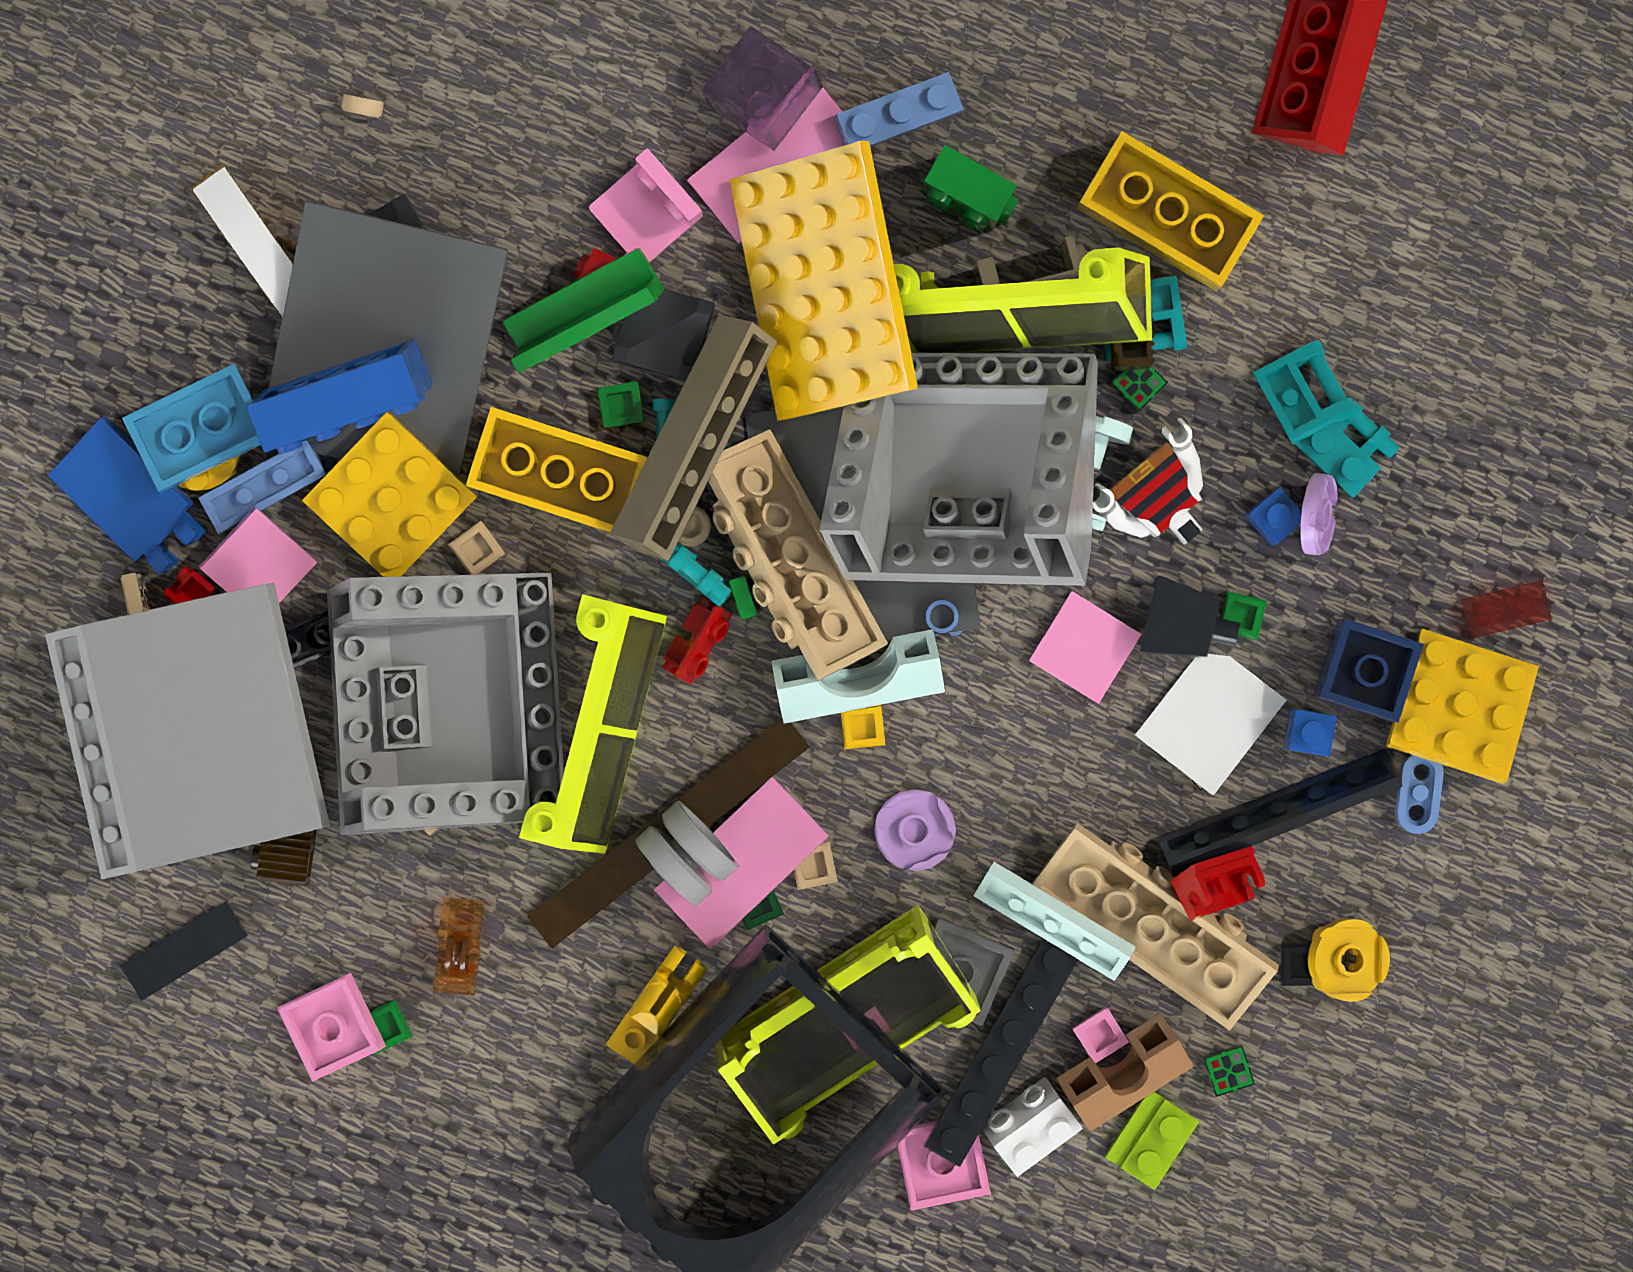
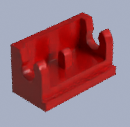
(1218, 883)

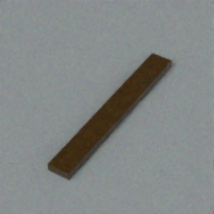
(706, 799)

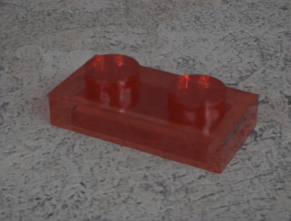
(1506, 609)

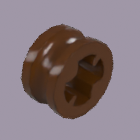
(457, 954)

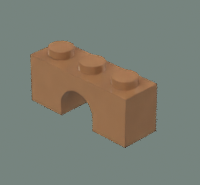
(1151, 1063)

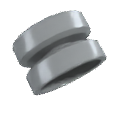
(681, 858)

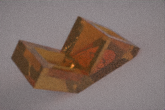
(459, 919)

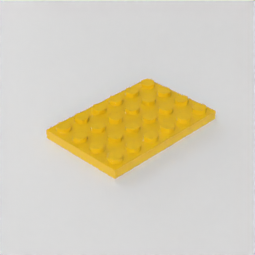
(824, 281)

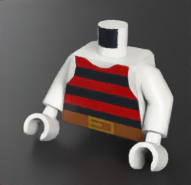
(1157, 491)

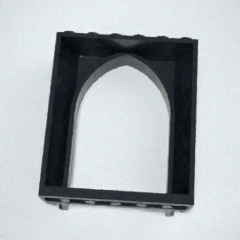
(614, 1137)

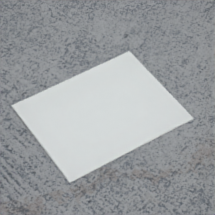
(1210, 719)

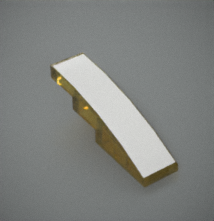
(246, 233)

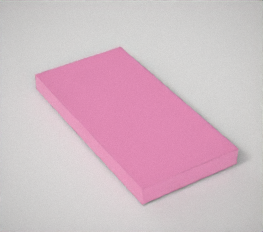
(810, 135)
(768, 842)

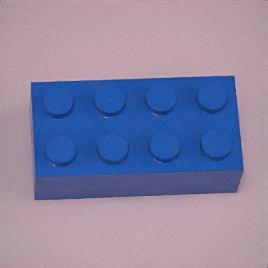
(340, 396)

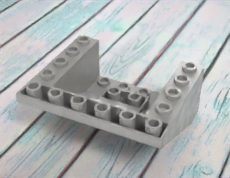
(969, 473)
(444, 700)
(187, 730)

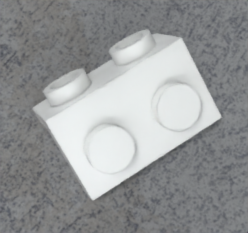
(1031, 1126)

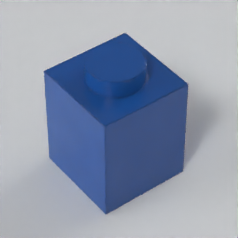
(1274, 516)
(1309, 732)

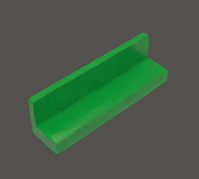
(582, 308)

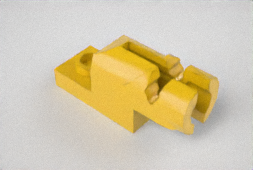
(655, 1006)

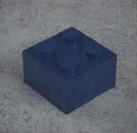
(1368, 670)

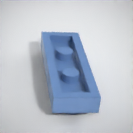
(900, 112)
(262, 486)

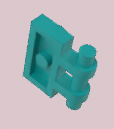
(1342, 458)
(707, 582)

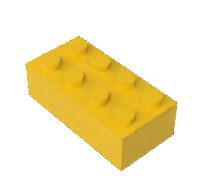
(1170, 211)
(553, 470)

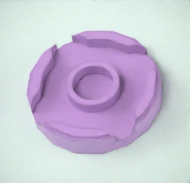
(1316, 517)
(903, 819)

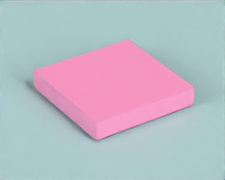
(258, 555)
(1085, 647)
(331, 1027)
(934, 1180)

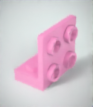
(646, 208)

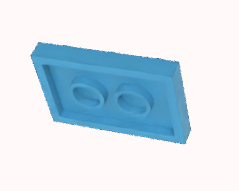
(194, 428)

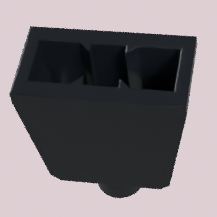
(1185, 622)

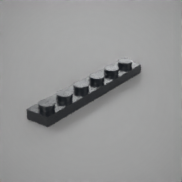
(1280, 811)
(1000, 1052)

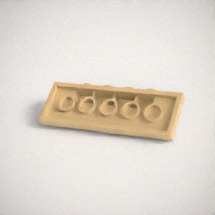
(788, 558)
(1196, 959)

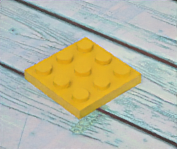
(390, 497)
(1464, 707)

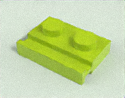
(1151, 1139)

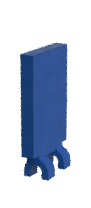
(119, 495)

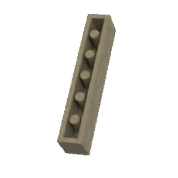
(693, 437)

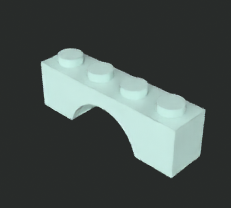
(903, 672)

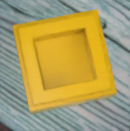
(863, 727)

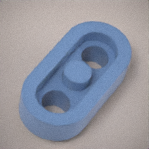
(1419, 792)

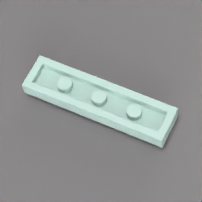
(1054, 921)

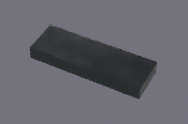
(184, 950)

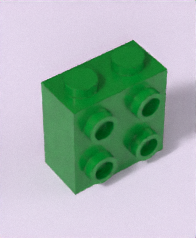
(970, 190)

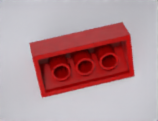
(1319, 73)

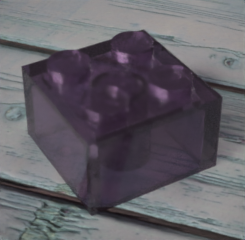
(762, 88)

